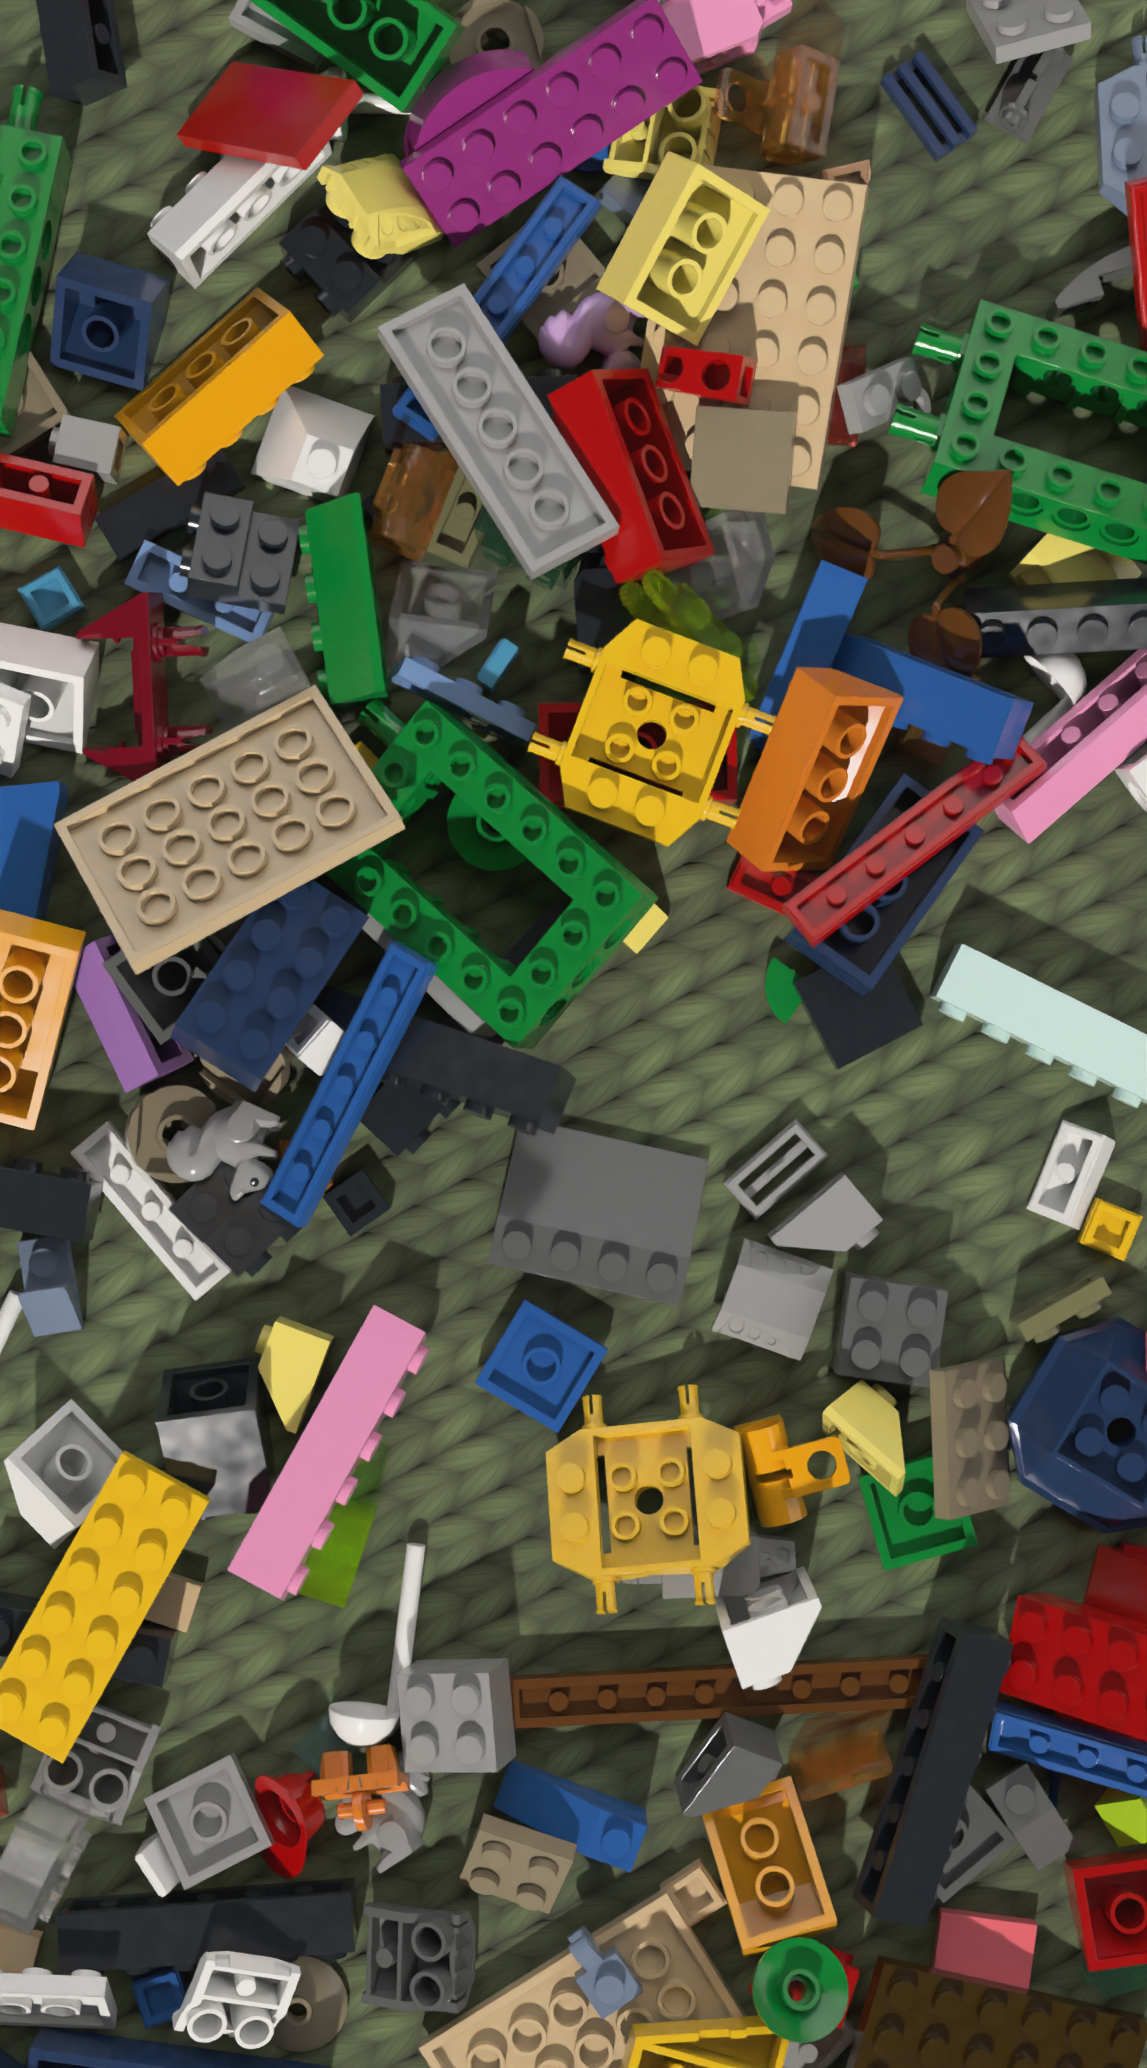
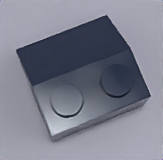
(108, 320)

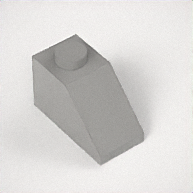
(830, 1220)

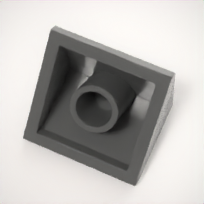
(166, 988)

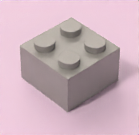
(456, 1715)

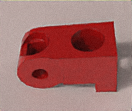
(707, 374)

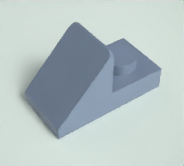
(49, 1285)

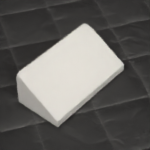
(1071, 1174)

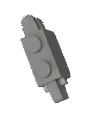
(740, 1576)

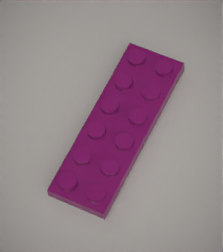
(551, 120)

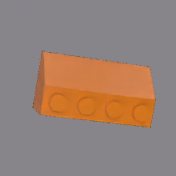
(813, 770)

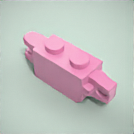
(721, 29)

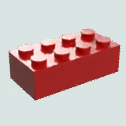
(633, 462)
(1079, 1662)

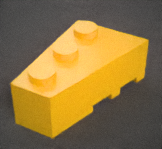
(704, 2044)

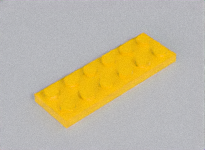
(95, 1604)

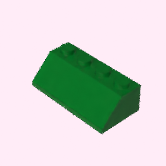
(346, 603)

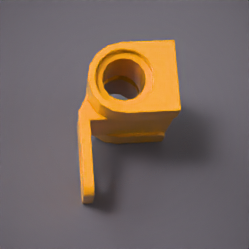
(780, 1473)

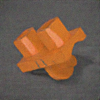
(339, 1783)

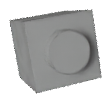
(89, 447)

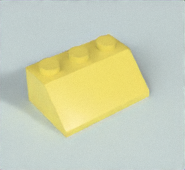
(683, 247)

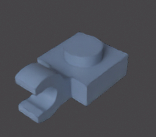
(603, 1976)

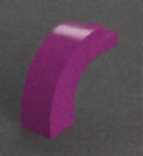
(461, 91)

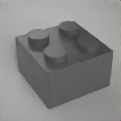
(889, 1329)

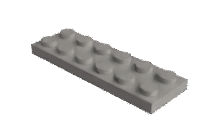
(498, 431)

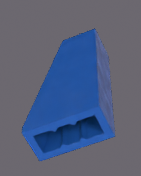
(814, 634)
(29, 845)

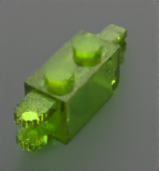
(684, 614)

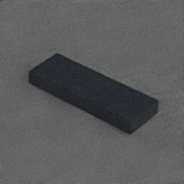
(164, 506)

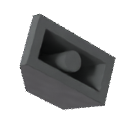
(728, 1766)
(1030, 1814)

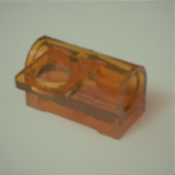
(790, 108)
(411, 500)

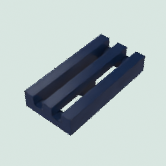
(943, 94)

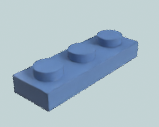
(159, 570)
(462, 699)

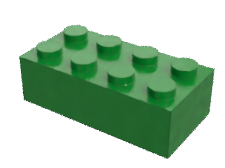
(381, 43)

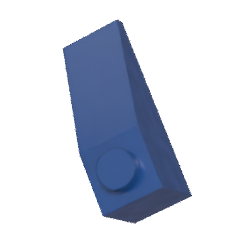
(595, 1821)

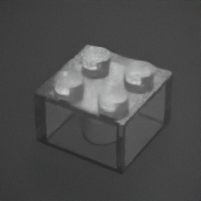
(40, 1861)

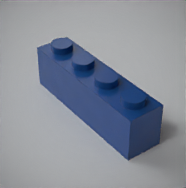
(939, 699)

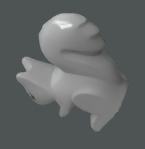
(232, 1137)
(398, 1830)

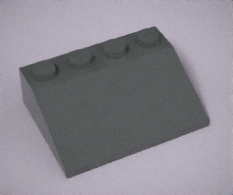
(600, 1213)

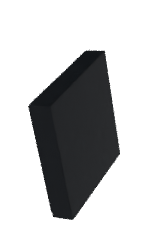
(856, 1023)

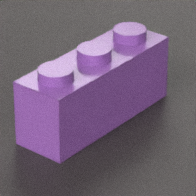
(124, 1035)

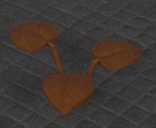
(976, 512)

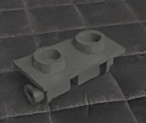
(1028, 92)

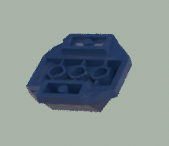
(1063, 1422)

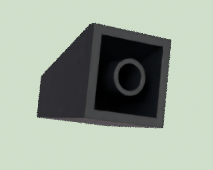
(218, 1434)

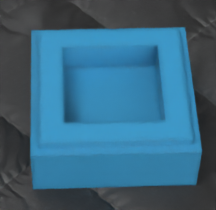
(52, 599)
(497, 665)

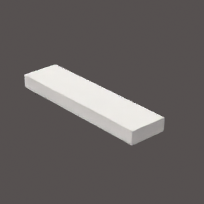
(146, 1206)

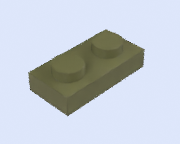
(454, 532)
(1078, 1298)

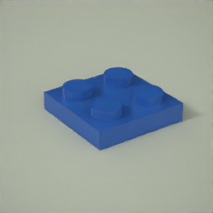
(541, 1365)

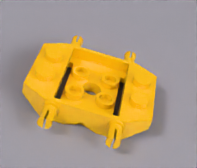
(619, 707)
(643, 1459)

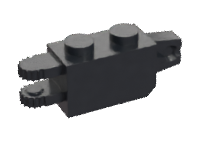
(599, 606)

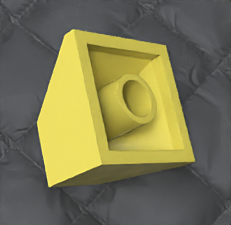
(869, 1432)

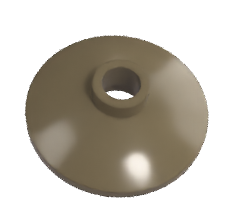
(326, 2001)

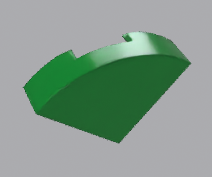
(780, 991)

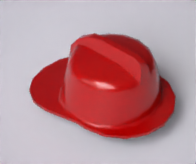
(291, 1817)

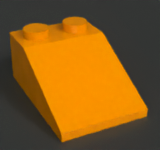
(769, 1869)

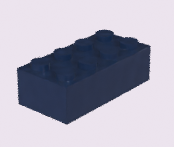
(871, 939)
(268, 981)

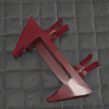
(152, 642)

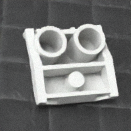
(237, 1998)

